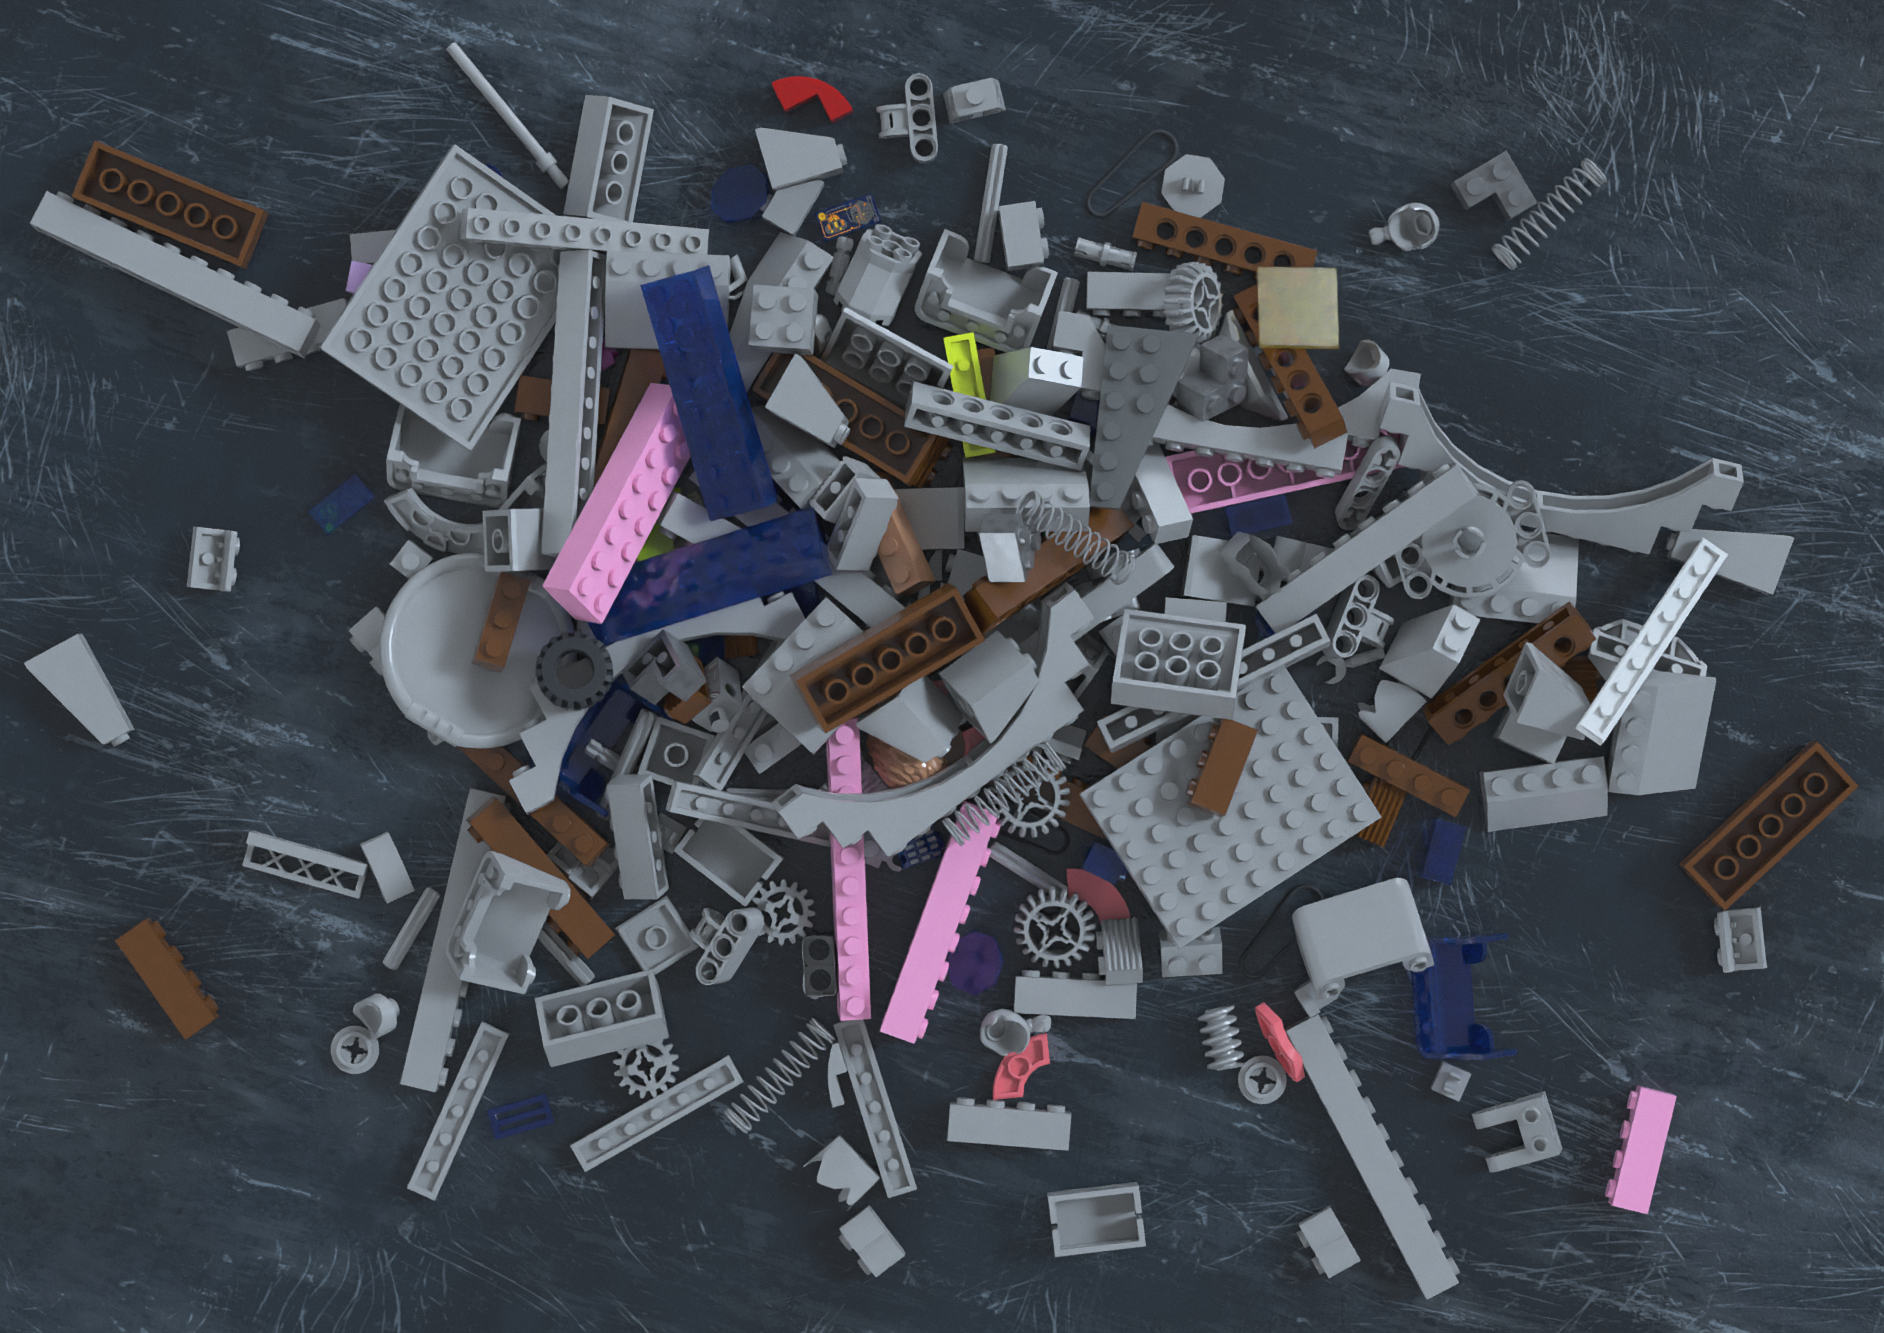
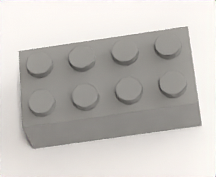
(601, 1018)

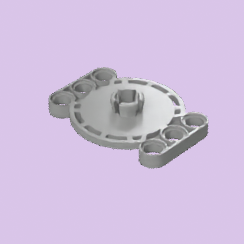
(1500, 541)

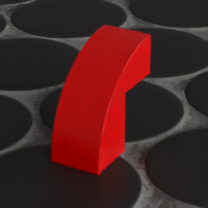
(799, 90)

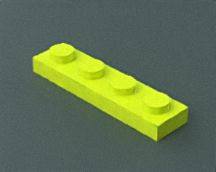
(966, 377)

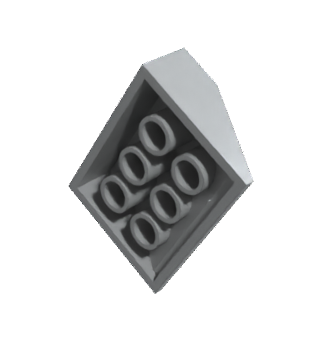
(625, 308)
(881, 359)
(1001, 484)
(1533, 591)
(1178, 664)
(774, 689)
(1661, 735)

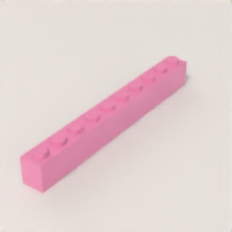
(849, 883)

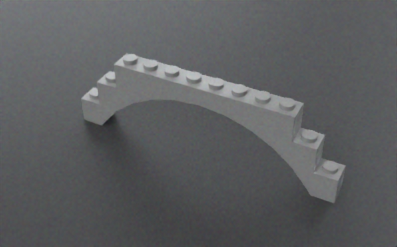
(1267, 445)
(1616, 520)
(550, 738)
(909, 811)

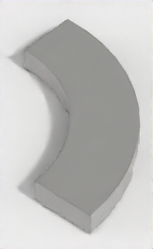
(432, 528)

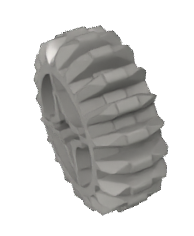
(1193, 300)
(1051, 808)
(1043, 919)

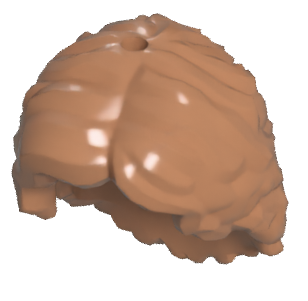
(899, 768)

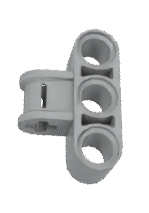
(903, 119)
(1368, 625)
(713, 936)

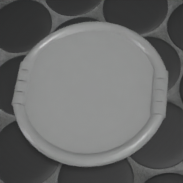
(431, 645)

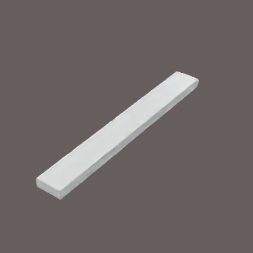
(1651, 641)

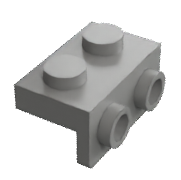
(213, 559)
(1066, 743)
(1740, 939)
(1197, 957)

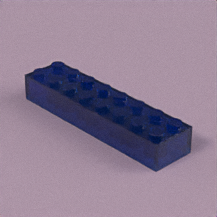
(709, 393)
(717, 575)

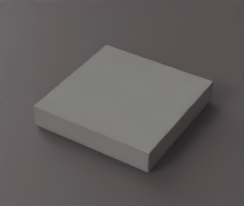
(657, 936)

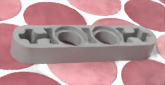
(1373, 484)

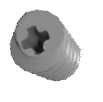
(1221, 1038)

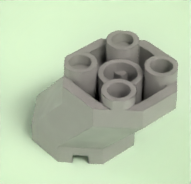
(879, 274)

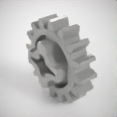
(795, 918)
(661, 1060)

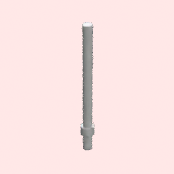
(545, 161)

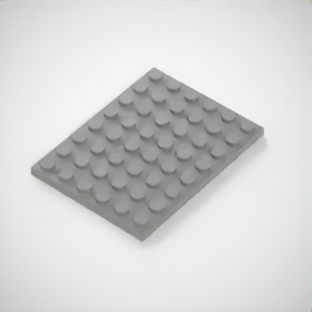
(449, 318)
(1284, 814)

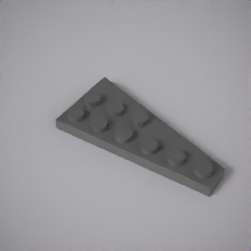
(1135, 390)

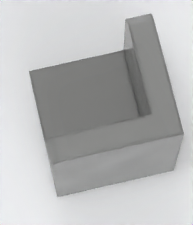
(1308, 1000)

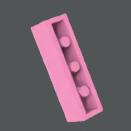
(1641, 1149)

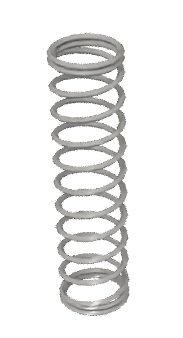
(1591, 171)
(1117, 564)
(955, 831)
(815, 1027)

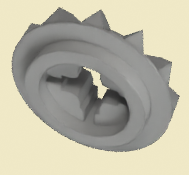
(342, 1056)
(1269, 1092)

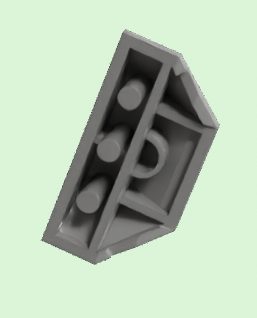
(1260, 394)
(1616, 638)

